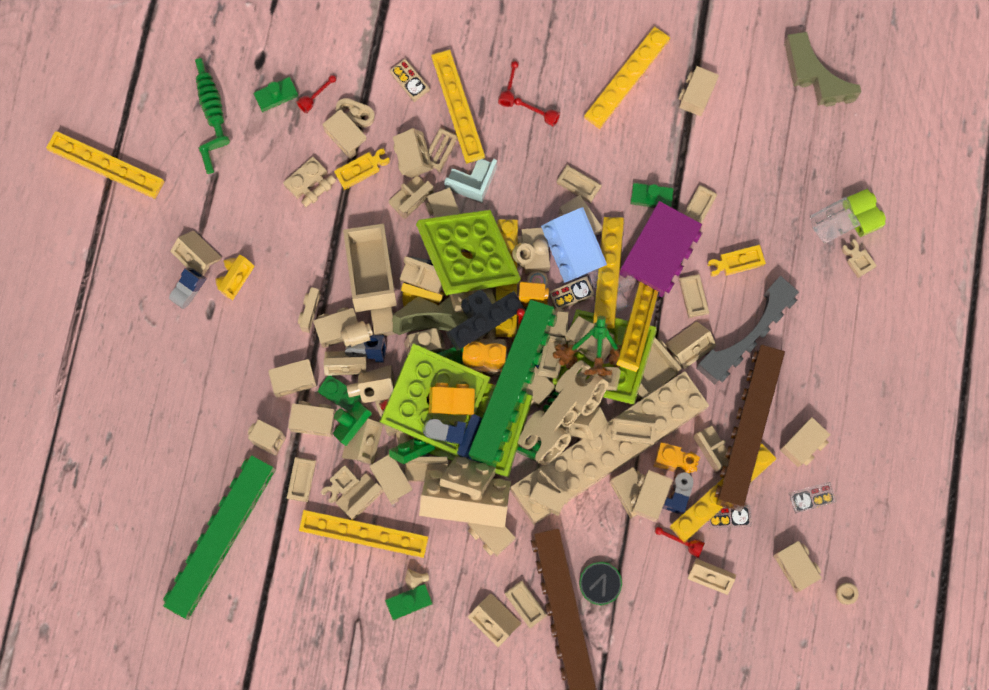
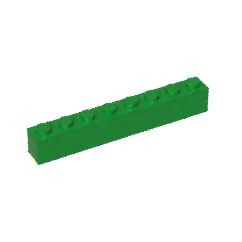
(512, 383)
(219, 537)

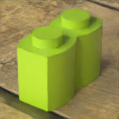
(866, 211)

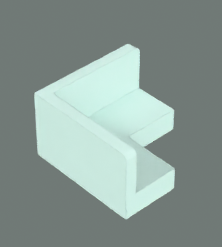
(473, 185)

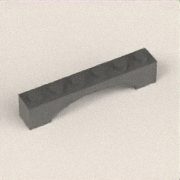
(778, 297)

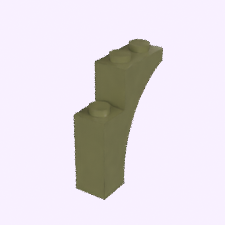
(808, 70)
(424, 315)

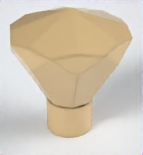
(414, 578)

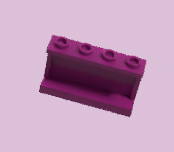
(662, 248)

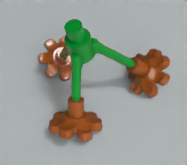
(599, 332)

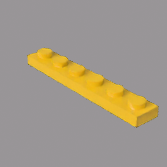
(627, 78)
(458, 106)
(105, 165)
(509, 232)
(609, 274)
(637, 327)
(706, 507)
(363, 534)

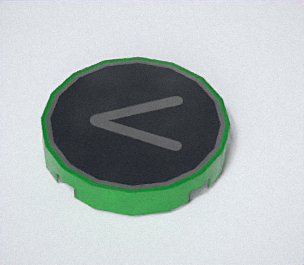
(600, 583)

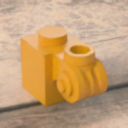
(671, 457)

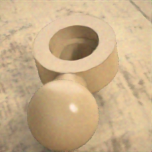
(539, 248)

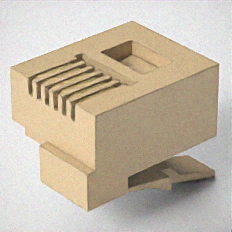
(548, 498)

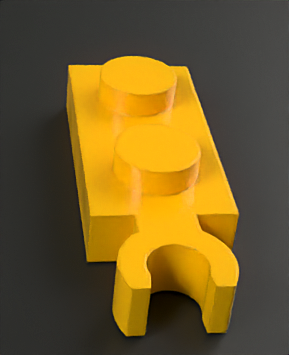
(360, 169)
(738, 261)

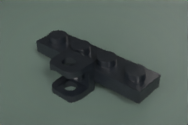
(482, 316)

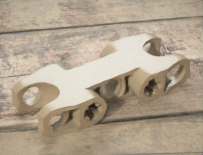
(553, 424)

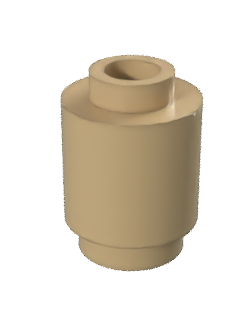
(356, 334)

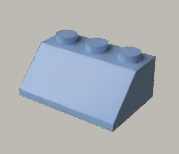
(573, 245)

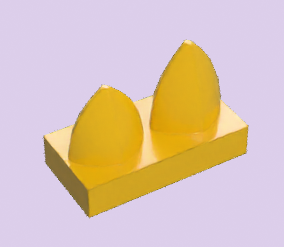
(238, 272)
(411, 292)

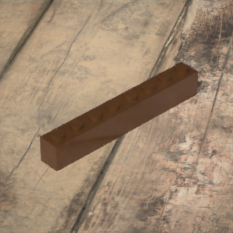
(750, 429)
(564, 610)

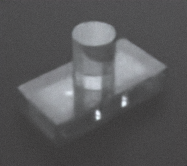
(624, 286)

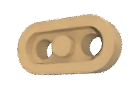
(356, 112)

